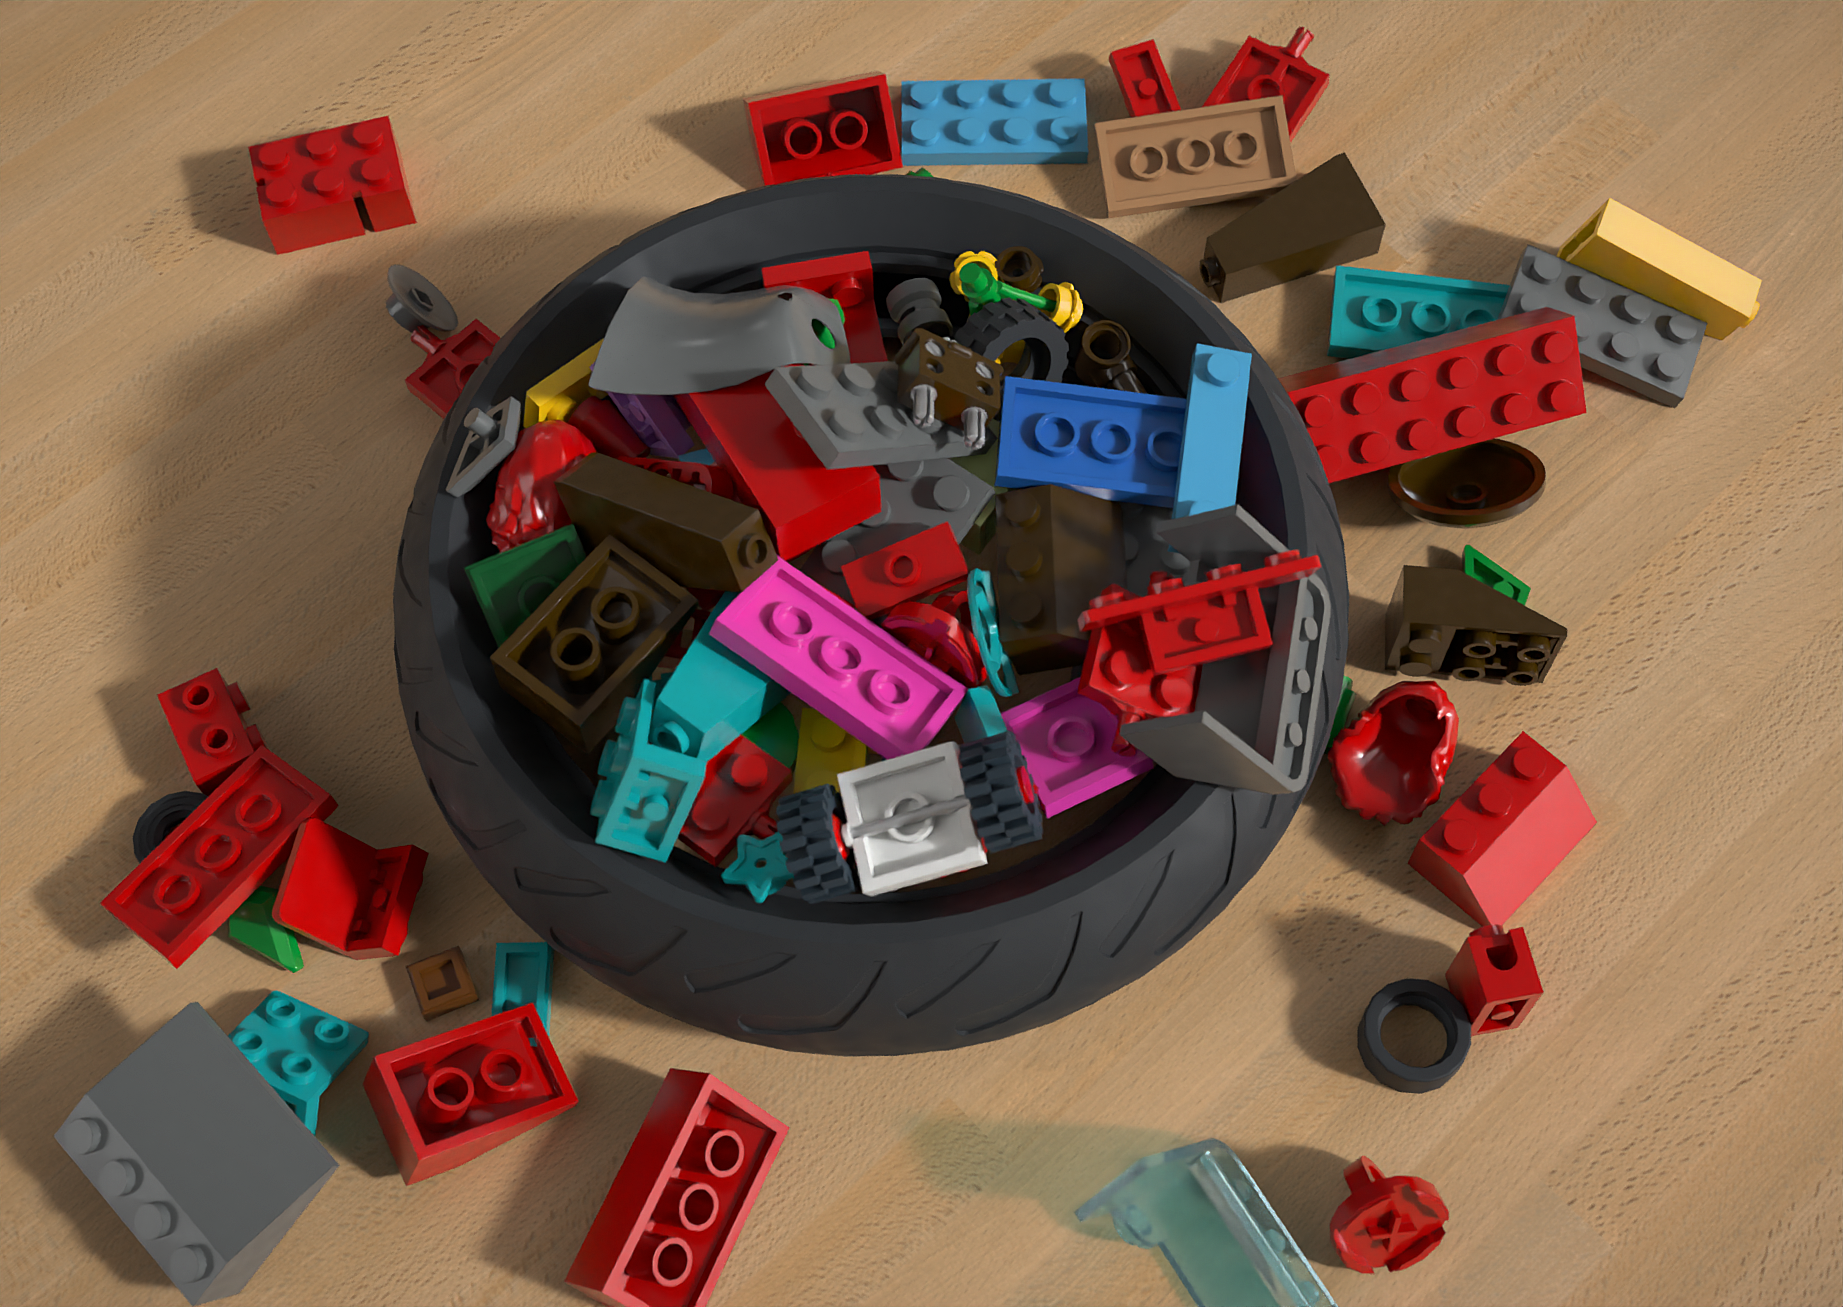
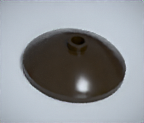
(1469, 484)

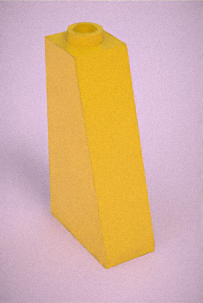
(1664, 268)

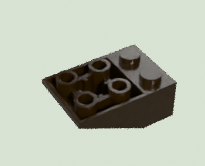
(1466, 630)

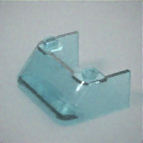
(1211, 1228)

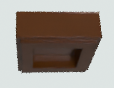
(442, 983)

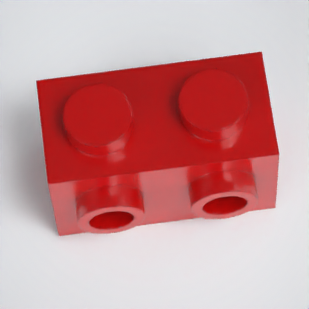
(210, 727)

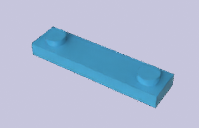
(1212, 431)

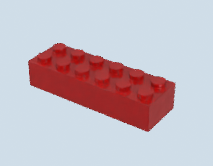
(1441, 392)

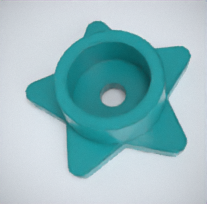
(759, 880)

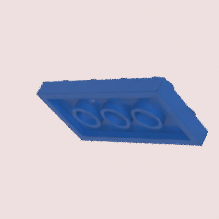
(1090, 441)

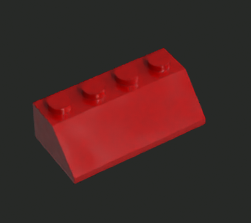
(679, 1197)

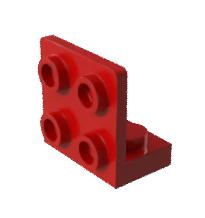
(851, 283)

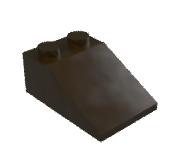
(593, 642)

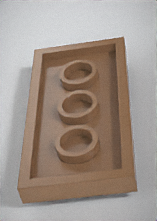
(1195, 156)

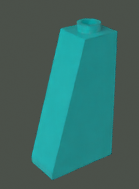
(711, 696)

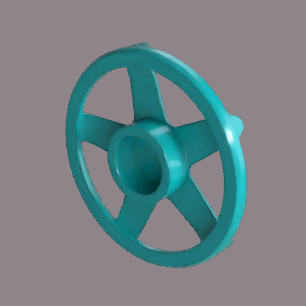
(987, 633)

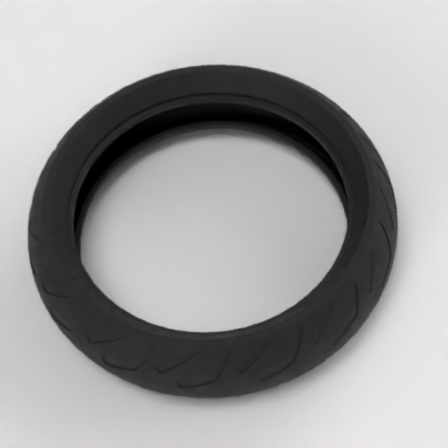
(856, 968)

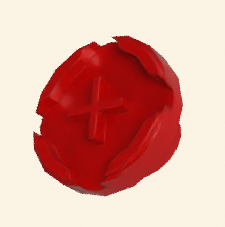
(939, 636)
(1386, 1219)

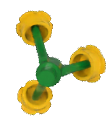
(979, 284)

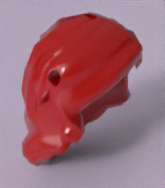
(525, 490)
(1396, 752)

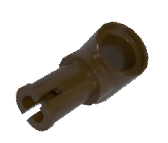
(1112, 373)

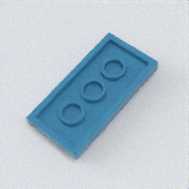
(994, 122)

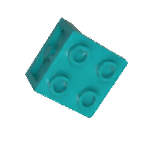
(645, 785)
(298, 1050)

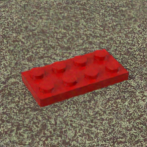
(217, 856)

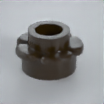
(1019, 260)

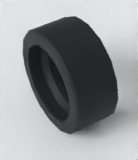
(1432, 999)

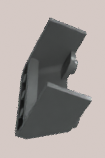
(1255, 707)

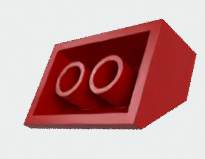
(824, 128)
(1505, 833)

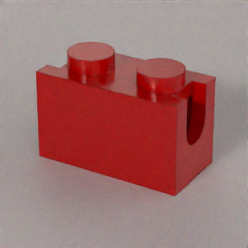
(1495, 979)

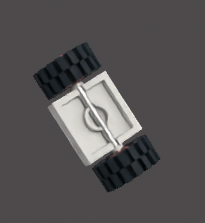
(909, 818)

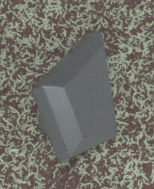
(488, 443)

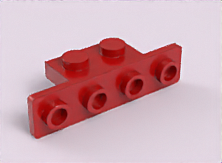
(1202, 619)

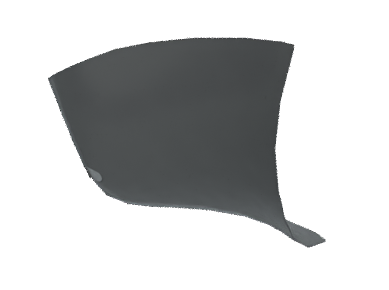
(706, 342)

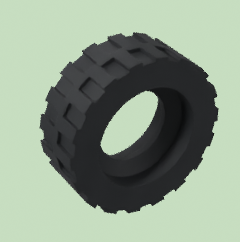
(1014, 320)

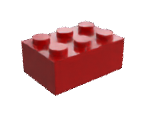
(312, 182)

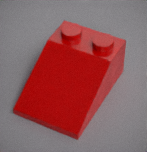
(466, 1091)

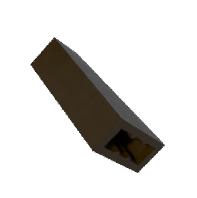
(1295, 233)
(670, 524)

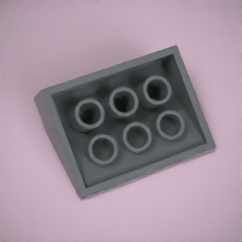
(197, 1155)

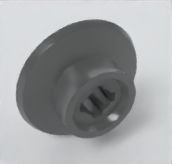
(418, 301)

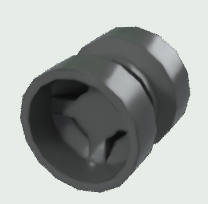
(917, 306)

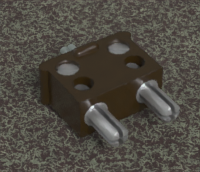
(948, 384)

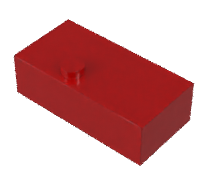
(777, 467)

